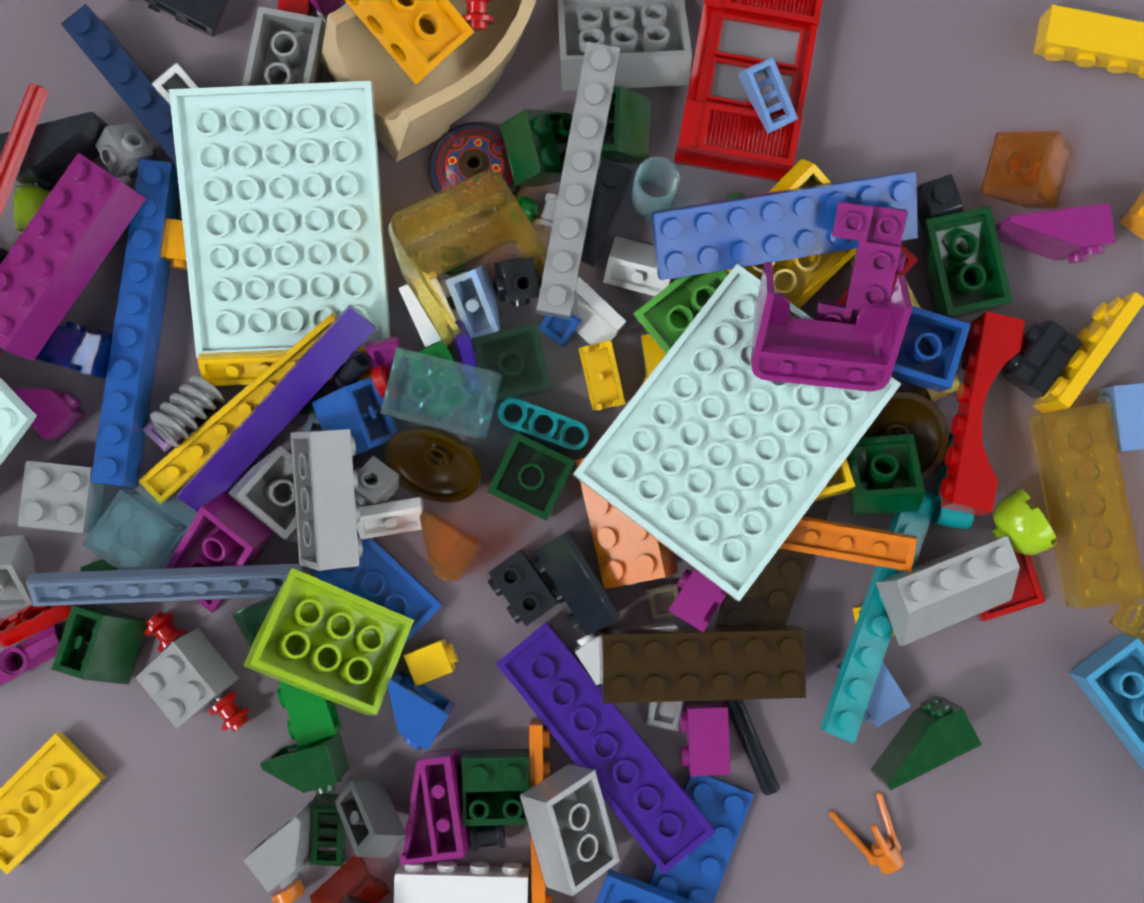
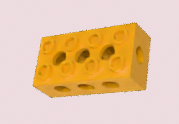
(414, 31)

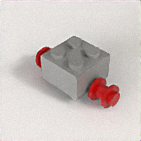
(189, 676)

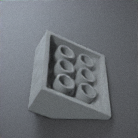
(648, 32)

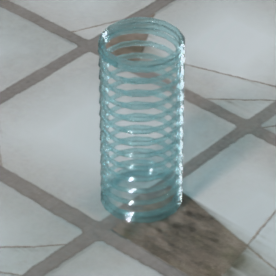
(658, 171)

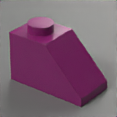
(55, 411)

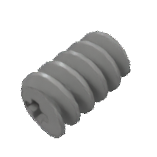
(185, 408)

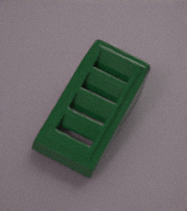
(324, 809)

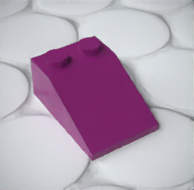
(1061, 233)
(219, 537)

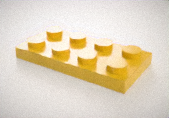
(1097, 341)
(42, 797)

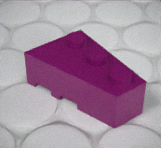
(697, 599)
(436, 810)

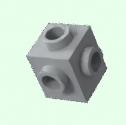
(122, 148)
(375, 483)

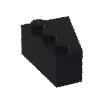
(197, 14)

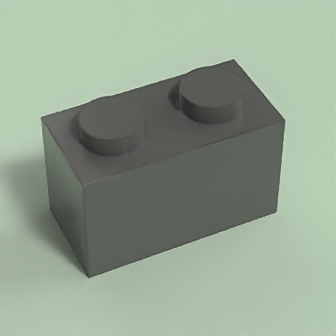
(370, 818)

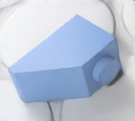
(475, 301)

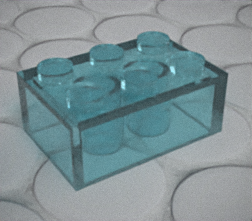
(441, 393)

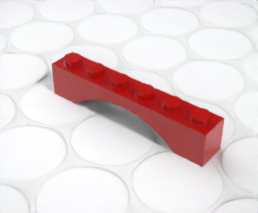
(970, 478)

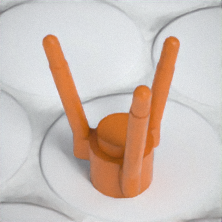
(885, 851)

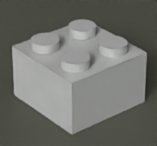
(60, 497)

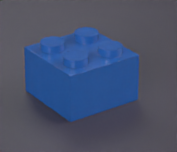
(930, 350)

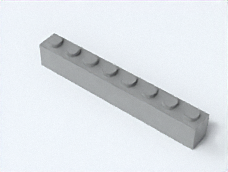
(578, 180)

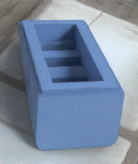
(779, 90)

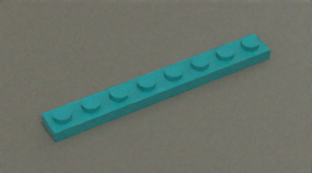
(870, 638)

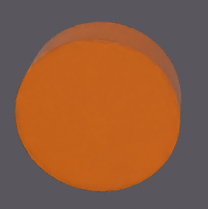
(289, 893)

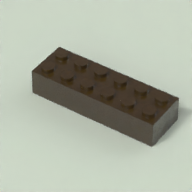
(702, 665)

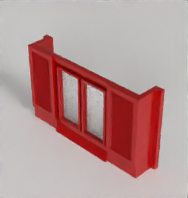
(718, 118)

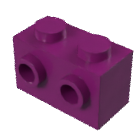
(706, 739)

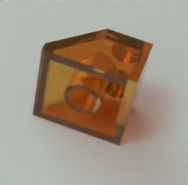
(1027, 168)
(448, 547)

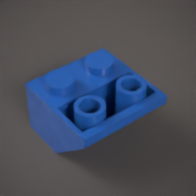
(356, 409)

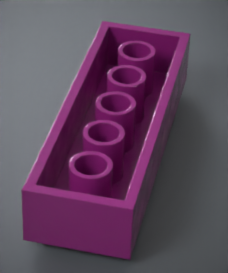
(61, 253)

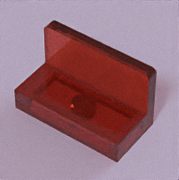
(351, 880)

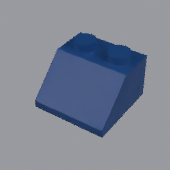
(417, 710)

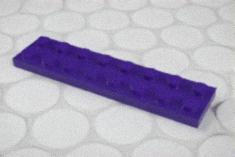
(603, 740)

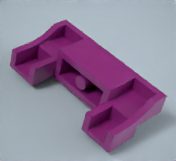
(876, 258)

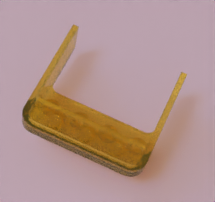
(455, 229)

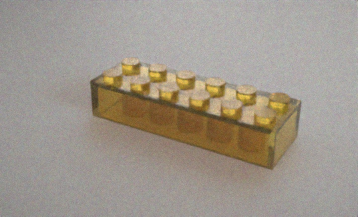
(1087, 506)

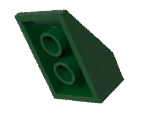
(965, 264)
(926, 741)

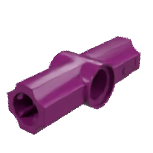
(34, 652)

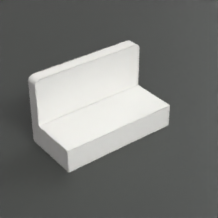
(633, 267)
(598, 317)
(390, 518)

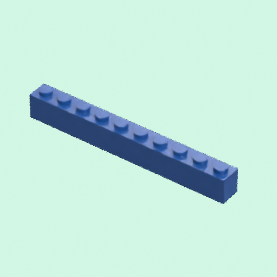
(136, 330)

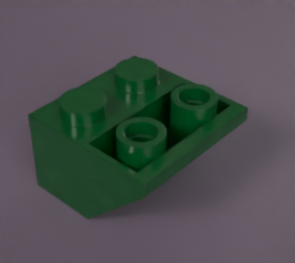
(627, 127)
(536, 146)
(100, 644)
(494, 785)

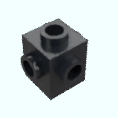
(517, 281)

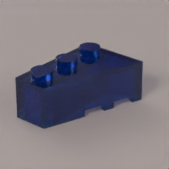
(78, 350)

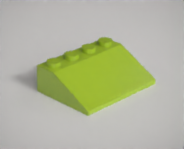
(329, 643)

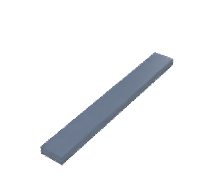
(157, 584)

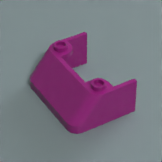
(827, 351)

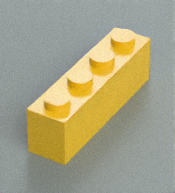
(1091, 40)

